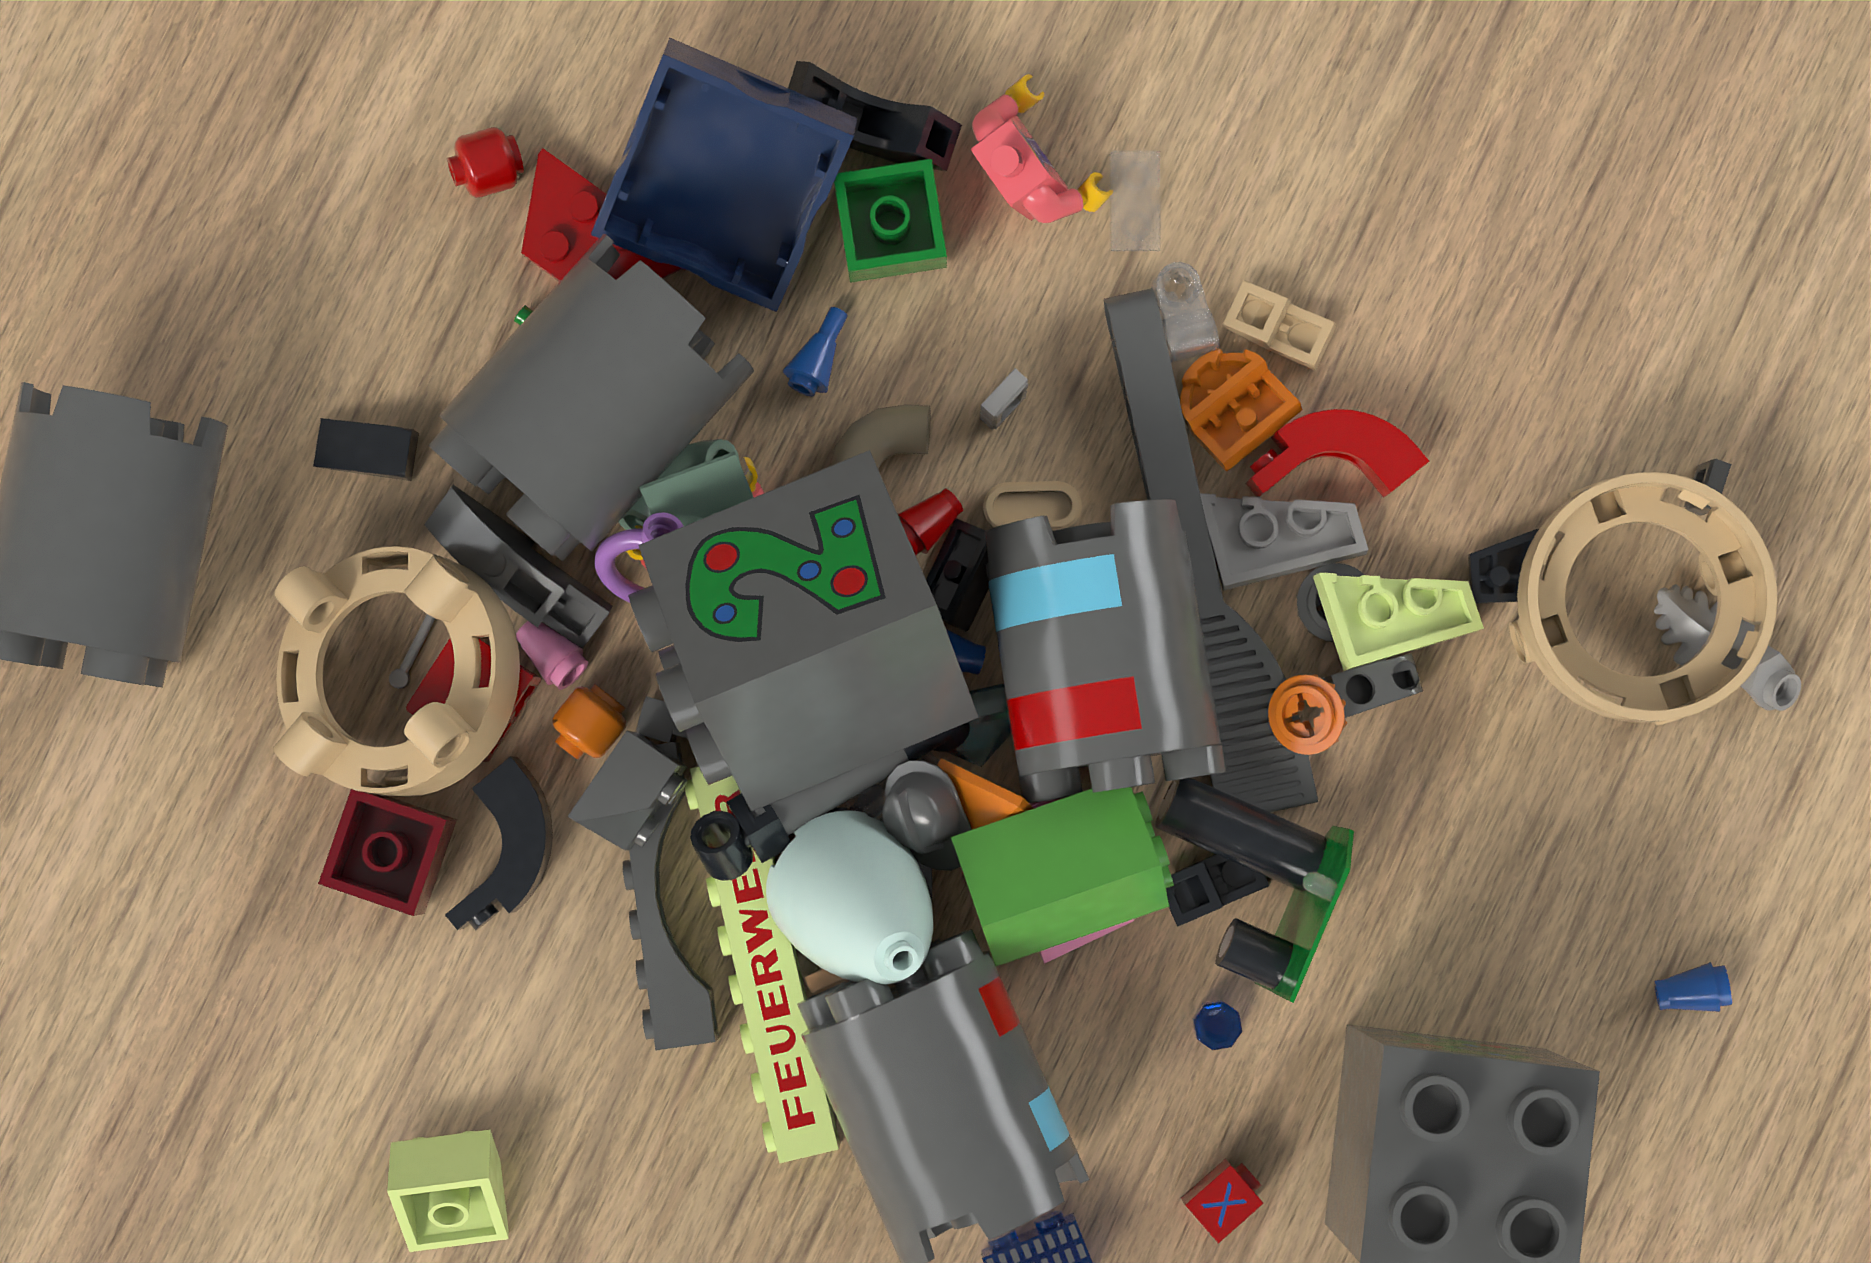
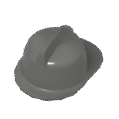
(924, 813)

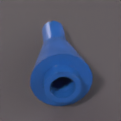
(812, 365)

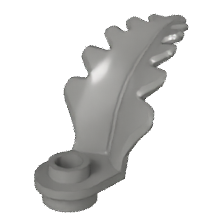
(1690, 621)

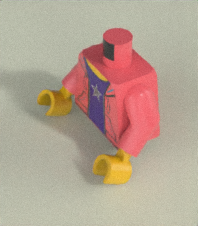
(1021, 167)

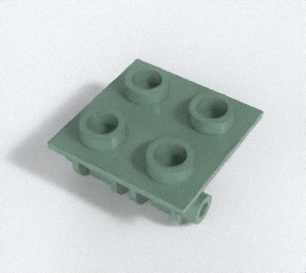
(699, 490)

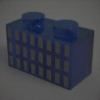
(1052, 1241)

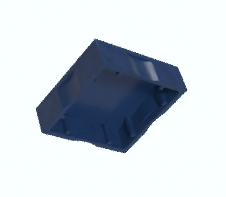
(724, 174)

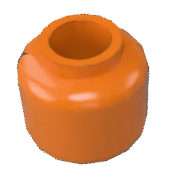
(589, 722)

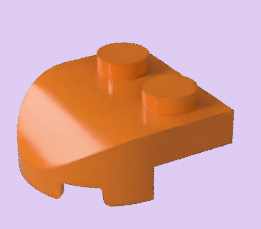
(1234, 404)

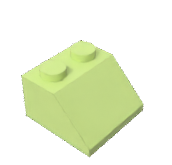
(448, 1190)

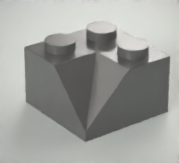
(630, 792)

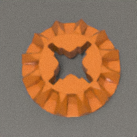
(1298, 734)

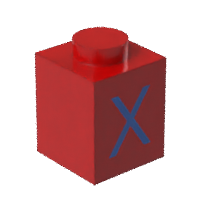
(1224, 1199)

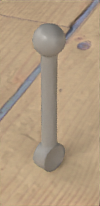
(400, 677)

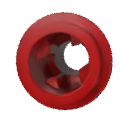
(930, 519)

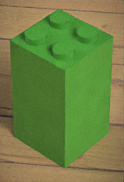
(1064, 871)

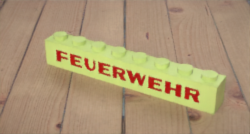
(770, 988)

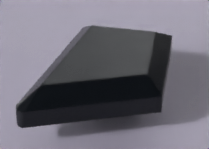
(1497, 569)

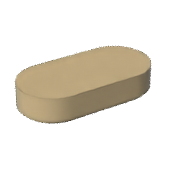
(1025, 500)

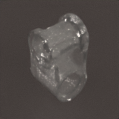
(1186, 320)

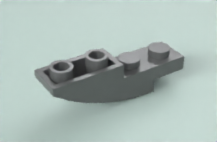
(514, 569)

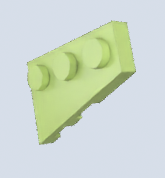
(1389, 617)

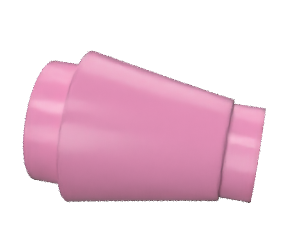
(552, 654)

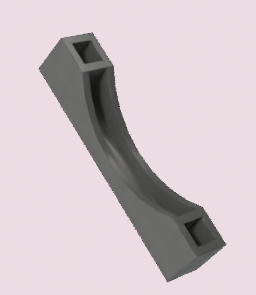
(679, 999)

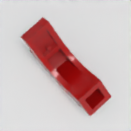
(1350, 435)

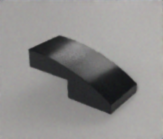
(1209, 887)

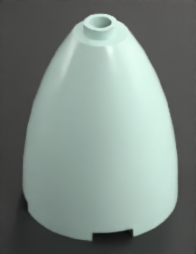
(852, 899)

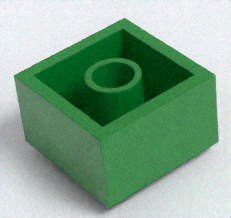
(890, 220)

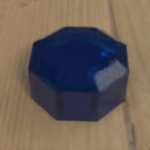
(1217, 1025)

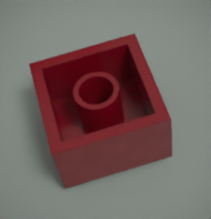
(387, 852)

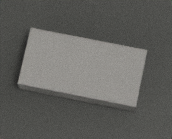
(1004, 399)

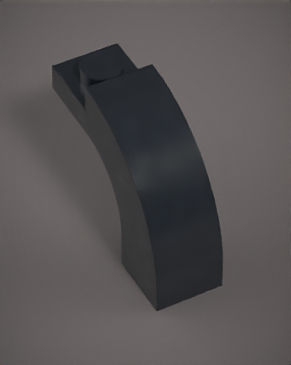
(883, 126)
(526, 844)

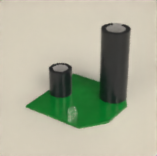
(1276, 849)

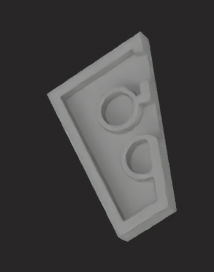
(1278, 538)

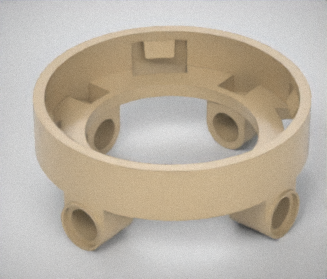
(1731, 564)
(443, 738)

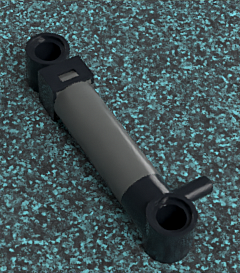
(727, 840)

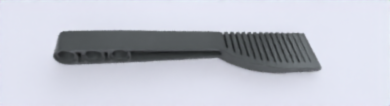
(1238, 659)

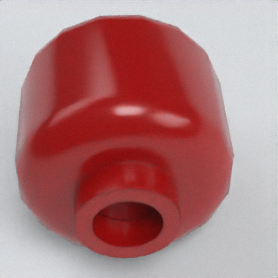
(486, 162)

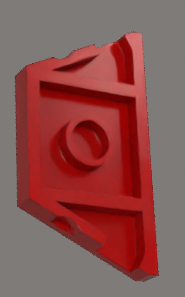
(562, 220)

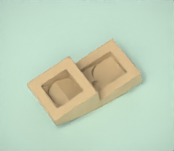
(1279, 326)

